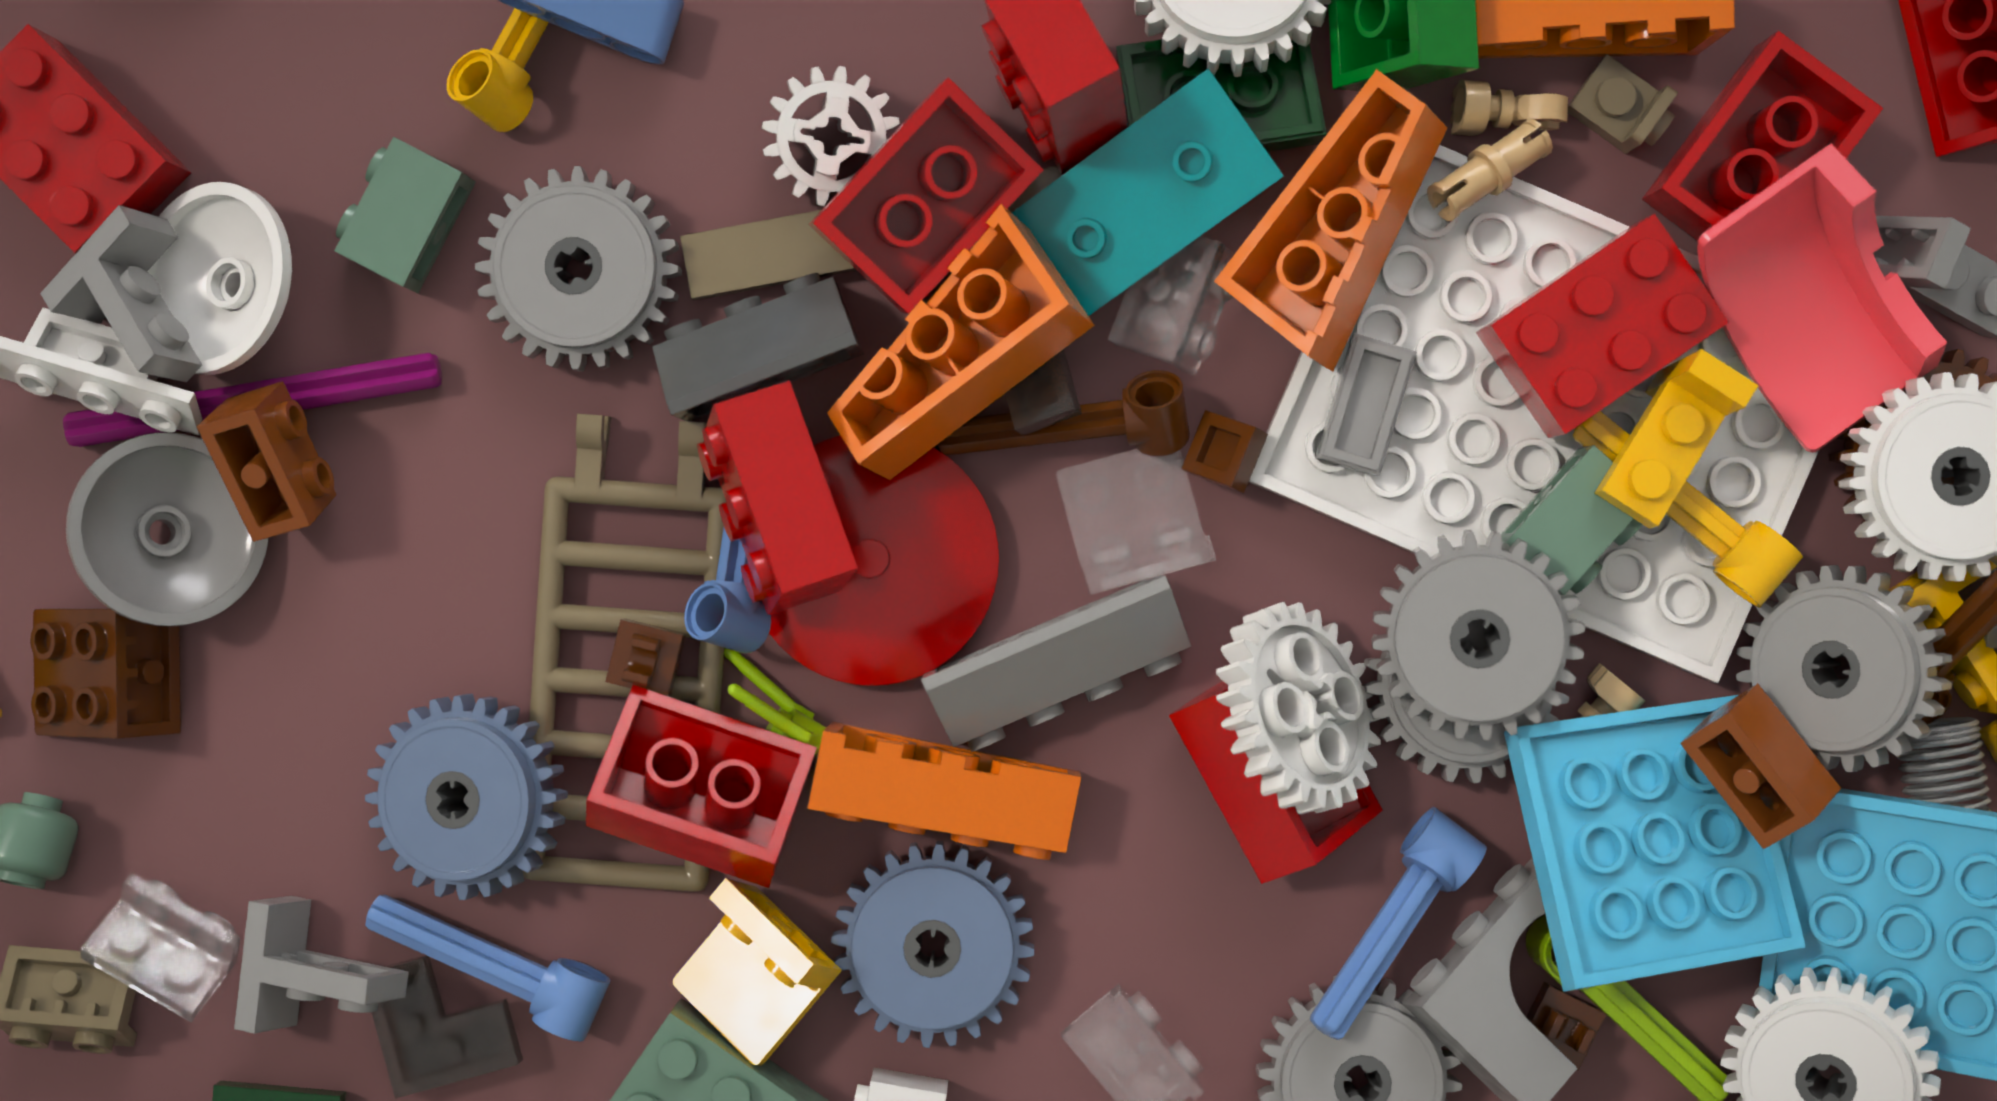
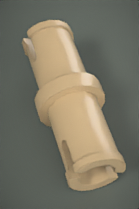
(1489, 169)

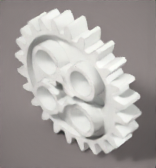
(1298, 708)

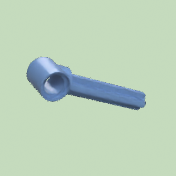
(722, 609)
(1436, 858)
(561, 996)

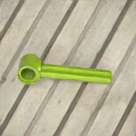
(1641, 1023)

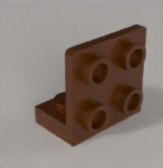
(104, 675)

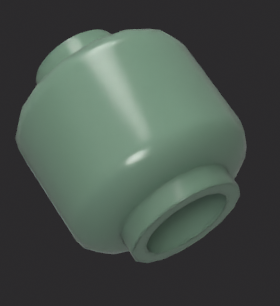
(35, 841)

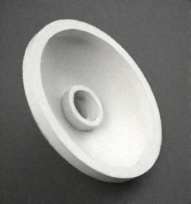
(225, 272)

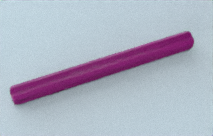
(307, 389)

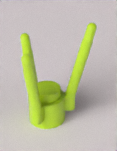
(790, 720)

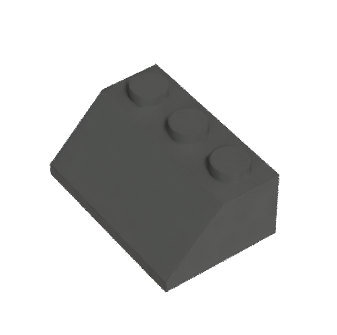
(755, 346)

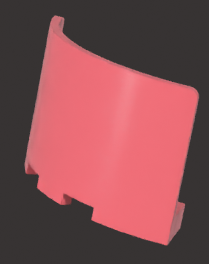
(1811, 301)

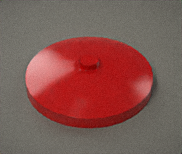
(920, 578)

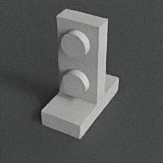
(1941, 269)
(113, 283)
(281, 972)

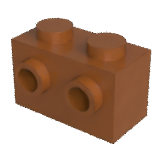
(268, 461)
(1761, 766)

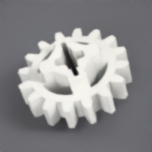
(834, 106)

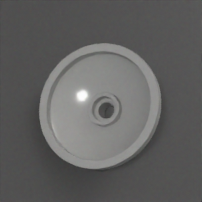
(209, 547)

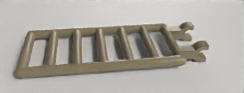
(552, 616)

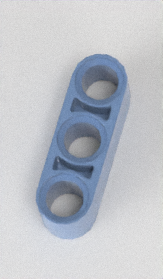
(628, 26)

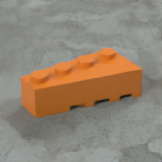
(1600, 27)
(1336, 221)
(962, 350)
(944, 790)

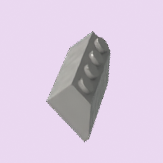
(1056, 661)

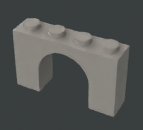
(1471, 1002)

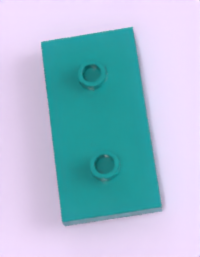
(1149, 192)

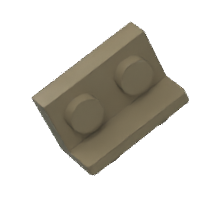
(63, 998)

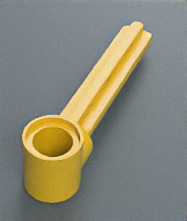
(494, 80)
(1747, 558)

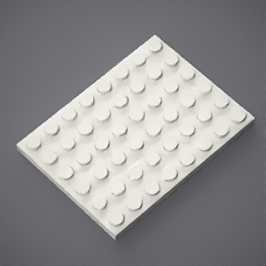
(1476, 455)

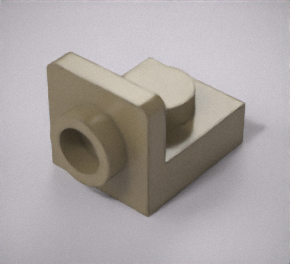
(1622, 106)

